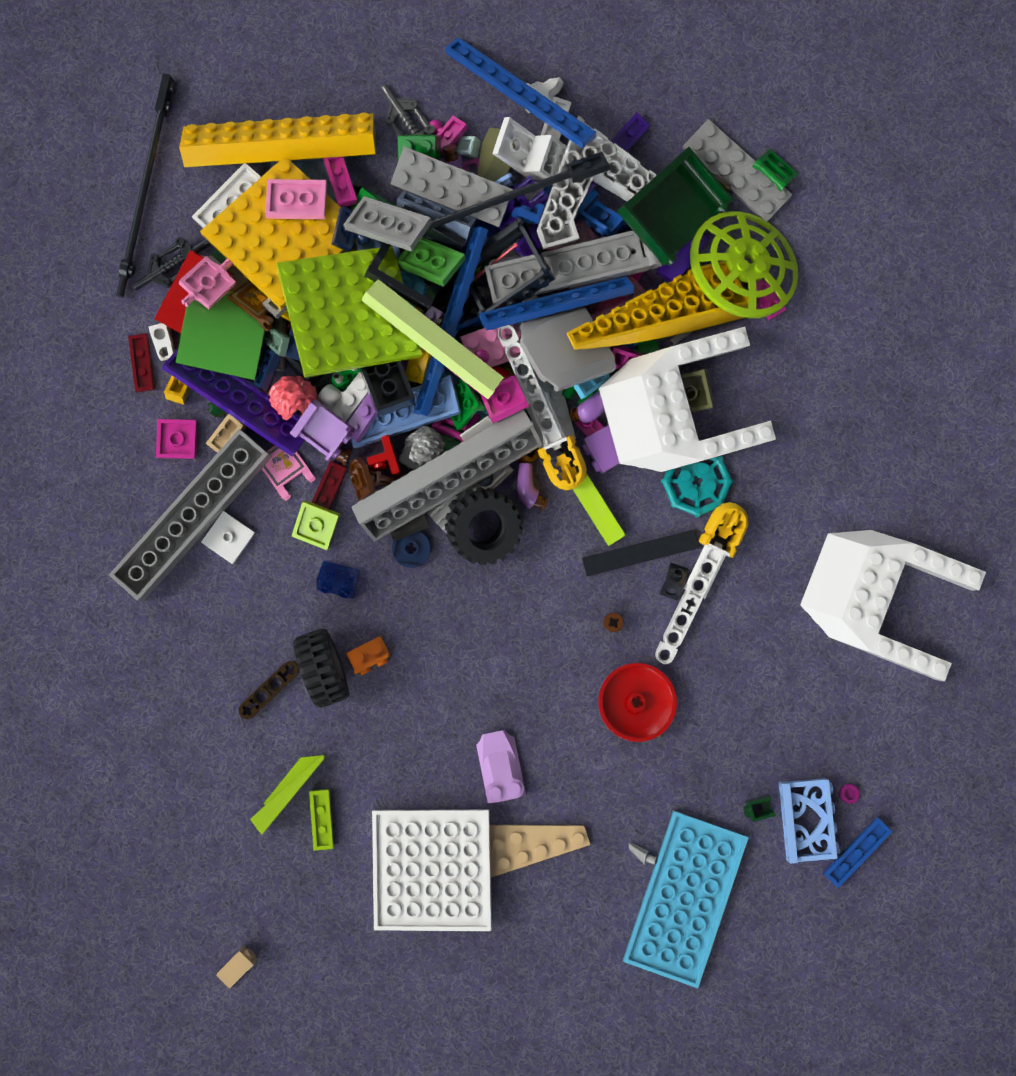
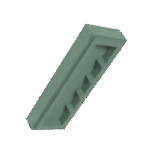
(276, 340)

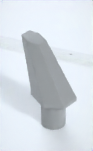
(642, 854)

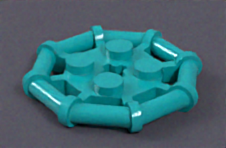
(696, 493)

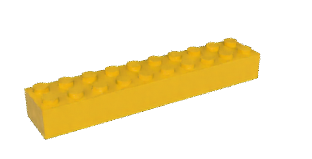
(278, 140)

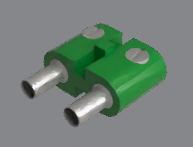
(344, 378)

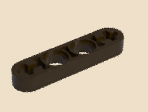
(267, 687)

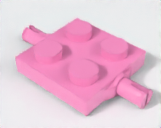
(207, 282)

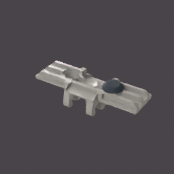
(439, 512)

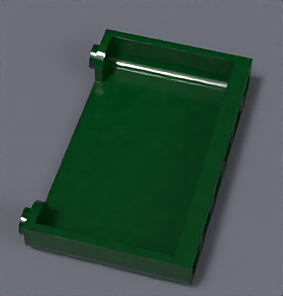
(675, 206)

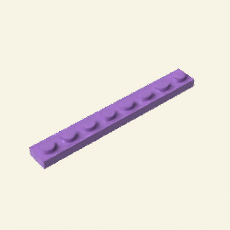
(365, 413)

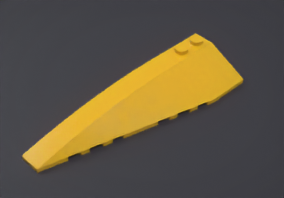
(660, 313)

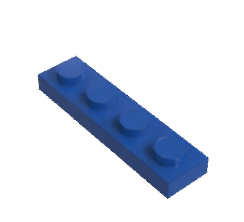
(857, 852)

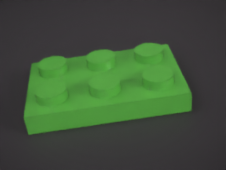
(431, 261)

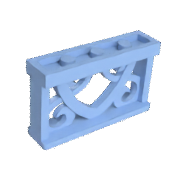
(794, 844)

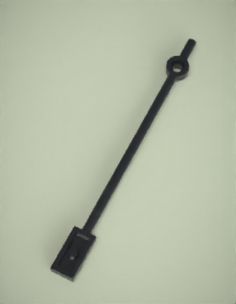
(162, 107)
(575, 171)

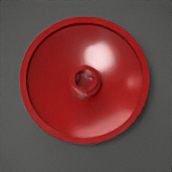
(637, 702)

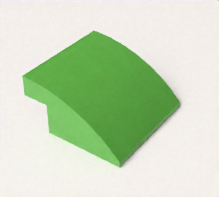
(220, 339)

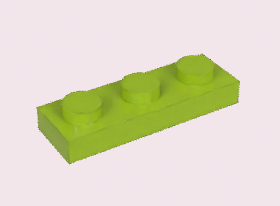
(321, 819)

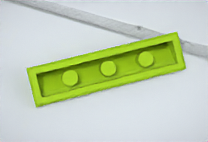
(599, 511)

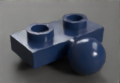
(344, 238)

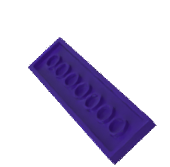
(239, 400)

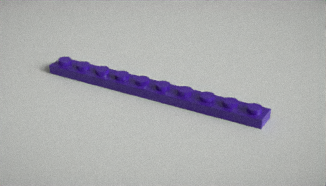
(625, 139)

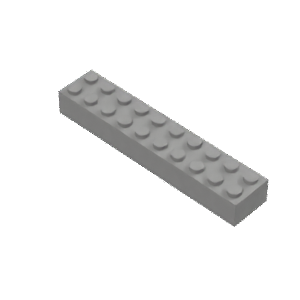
(447, 475)
(190, 516)

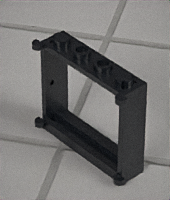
(499, 243)

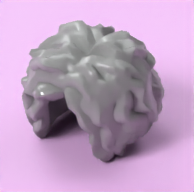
(421, 447)

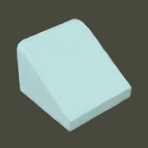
(469, 146)

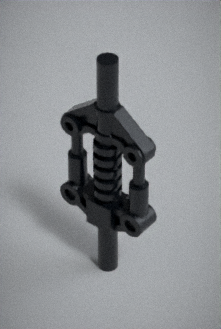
(157, 270)

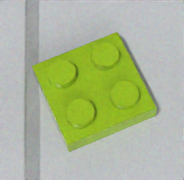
(315, 525)

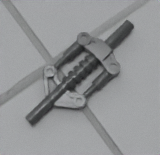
(398, 109)

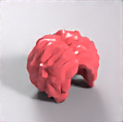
(292, 394)

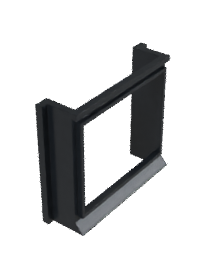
(439, 235)

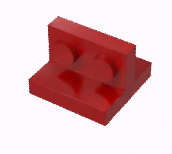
(386, 458)

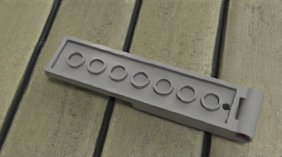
(575, 265)

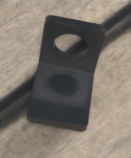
(675, 579)

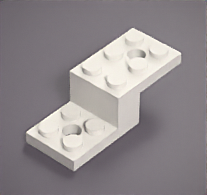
(532, 155)

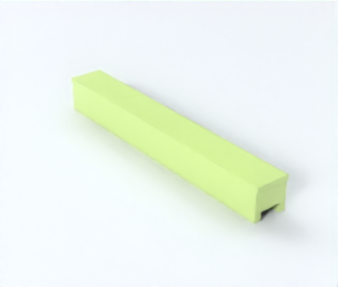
(432, 338)

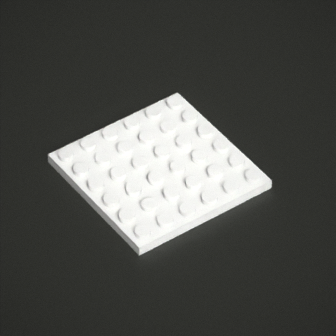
(432, 870)

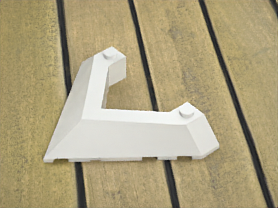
(623, 179)

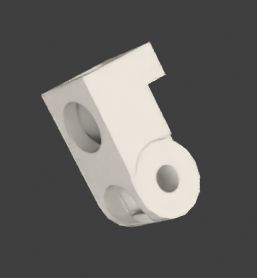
(162, 341)

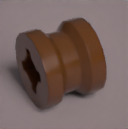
(610, 622)

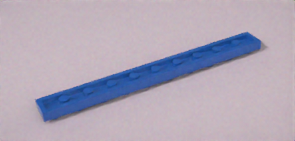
(521, 93)
(452, 316)

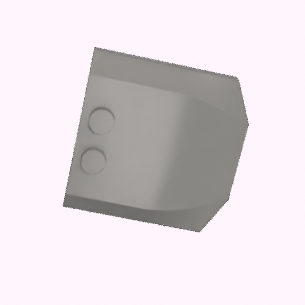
(553, 355)

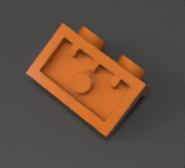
(368, 655)

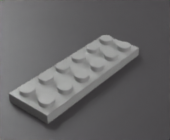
(735, 166)
(448, 185)

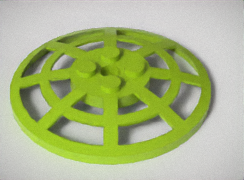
(740, 267)

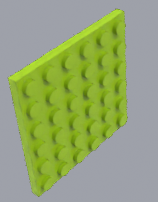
(330, 319)

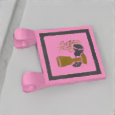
(284, 468)

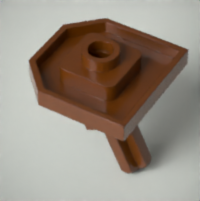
(366, 480)

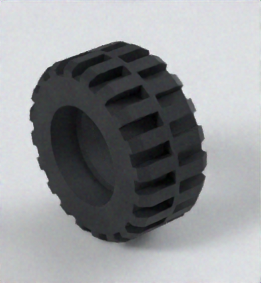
(503, 539)
(321, 668)

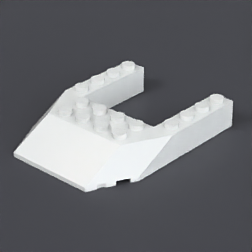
(652, 414)
(856, 585)

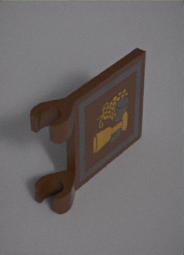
(251, 300)

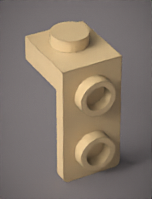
(237, 966)

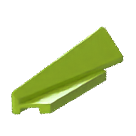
(286, 791)

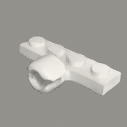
(346, 402)

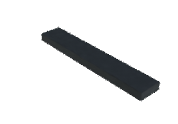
(640, 552)

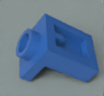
(527, 214)

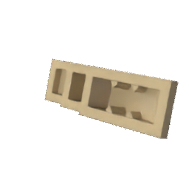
(226, 430)

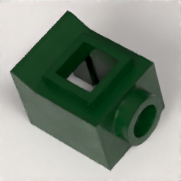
(766, 811)

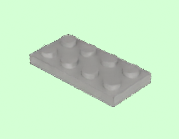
(388, 223)

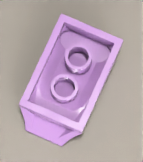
(500, 767)

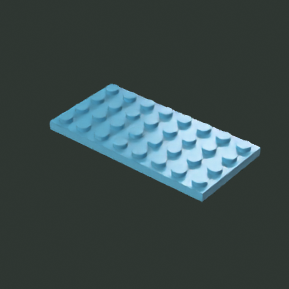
(685, 899)

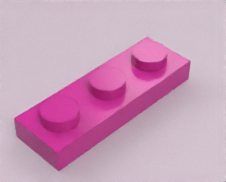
(340, 181)

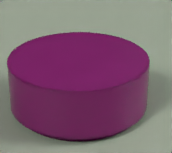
(849, 793)

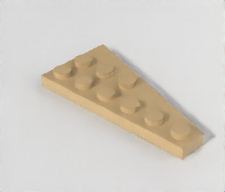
(527, 844)

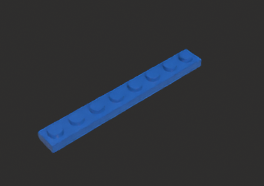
(556, 303)

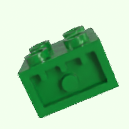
(469, 402)

